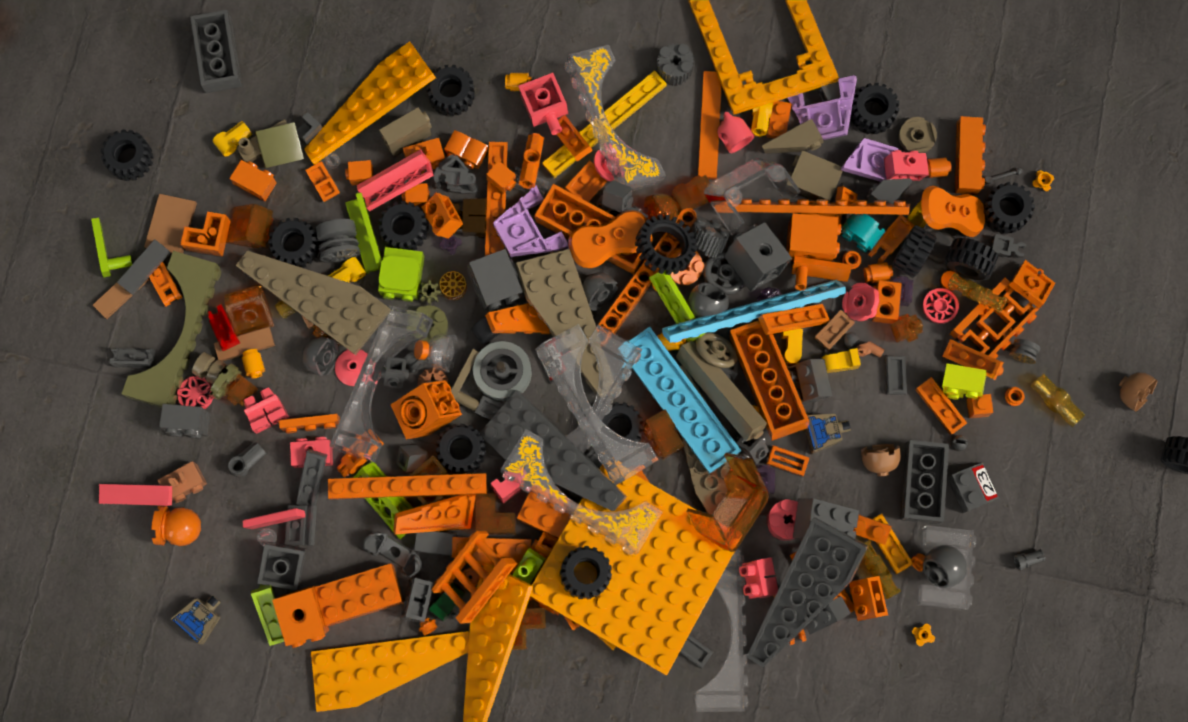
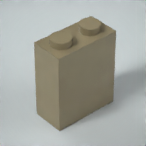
(406, 131)
(815, 176)

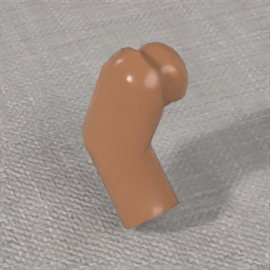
(868, 348)

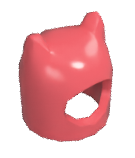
(734, 133)

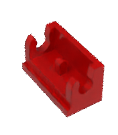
(223, 328)

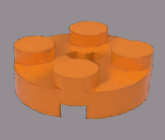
(692, 272)

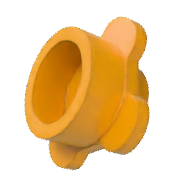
(1038, 181)
(926, 629)

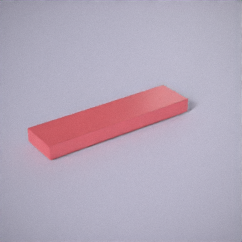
(135, 494)

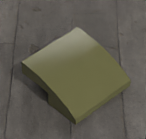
(279, 145)

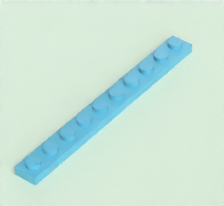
(752, 311)

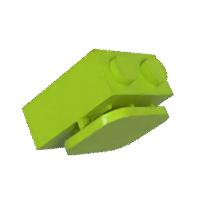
(401, 274)

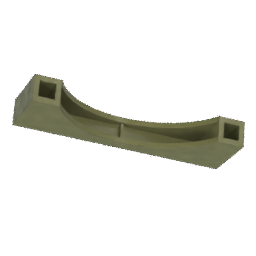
(161, 382)

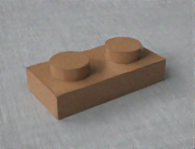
(834, 330)

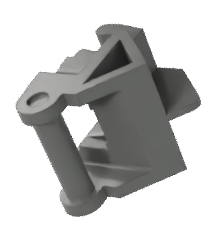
(455, 176)

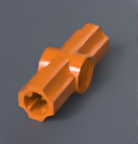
(530, 168)

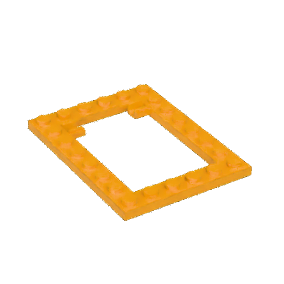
(753, 95)

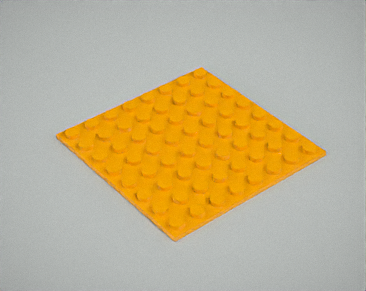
(650, 594)

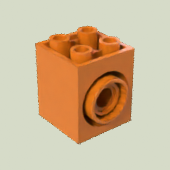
(813, 236)
(426, 409)
(295, 628)

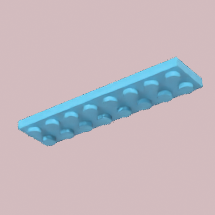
(682, 401)

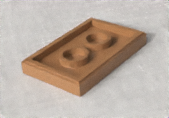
(169, 222)

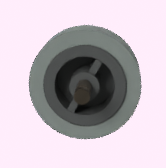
(502, 370)

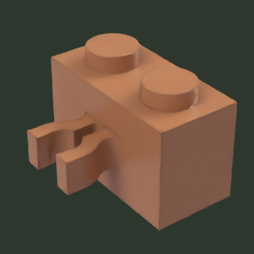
(184, 481)

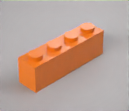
(969, 155)

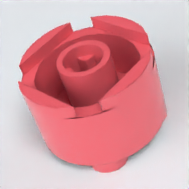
(776, 523)

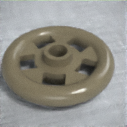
(717, 349)

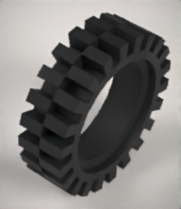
(652, 257)

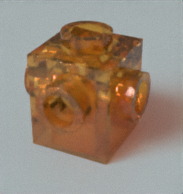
(907, 328)

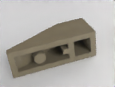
(800, 138)

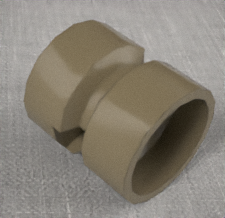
(208, 368)

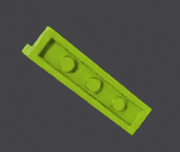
(365, 234)
(673, 299)
(395, 504)

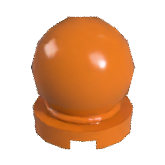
(176, 526)

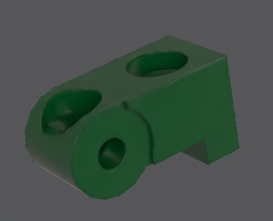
(444, 605)

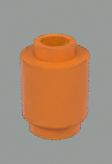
(938, 167)
(877, 272)

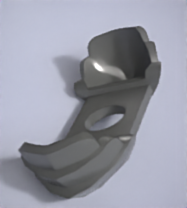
(381, 543)

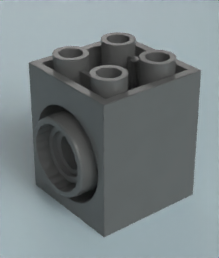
(757, 256)
(495, 280)

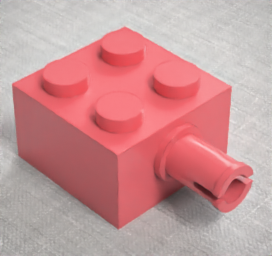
(544, 102)

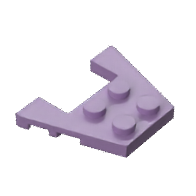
(830, 116)
(520, 232)

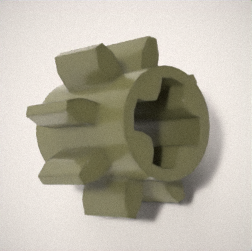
(425, 289)

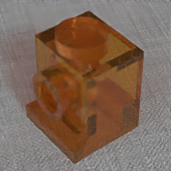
(240, 390)

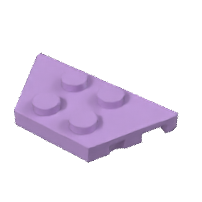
(868, 160)

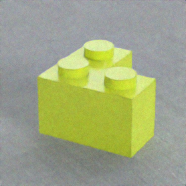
(963, 380)

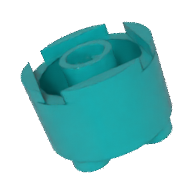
(862, 230)

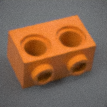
(442, 215)
(891, 303)

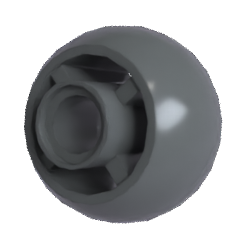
(707, 300)
(945, 566)

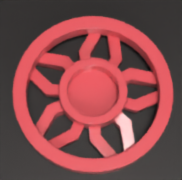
(940, 306)
(195, 392)

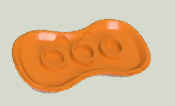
(958, 212)
(596, 243)

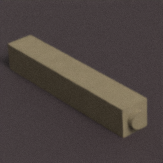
(722, 393)

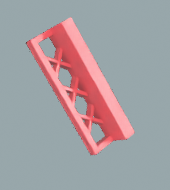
(394, 178)

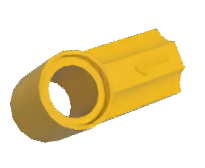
(760, 119)
(228, 141)
(350, 271)

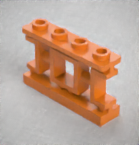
(984, 311)

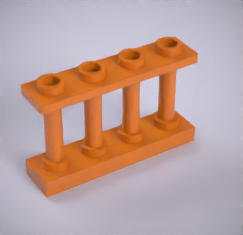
(491, 581)

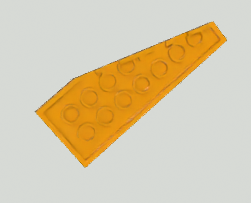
(380, 92)
(491, 643)
(363, 672)

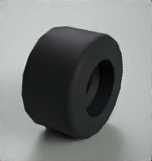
(482, 331)

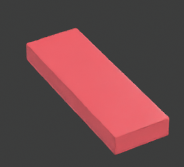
(274, 518)

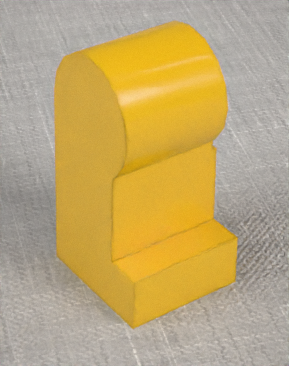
(793, 346)
(842, 361)

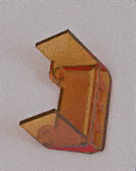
(737, 509)

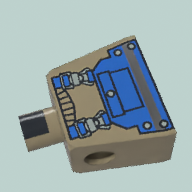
(825, 431)
(198, 618)

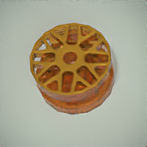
(453, 285)

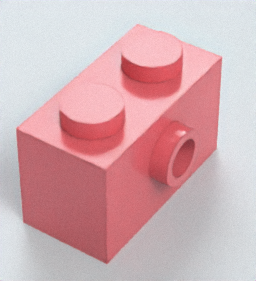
(906, 165)
(301, 446)

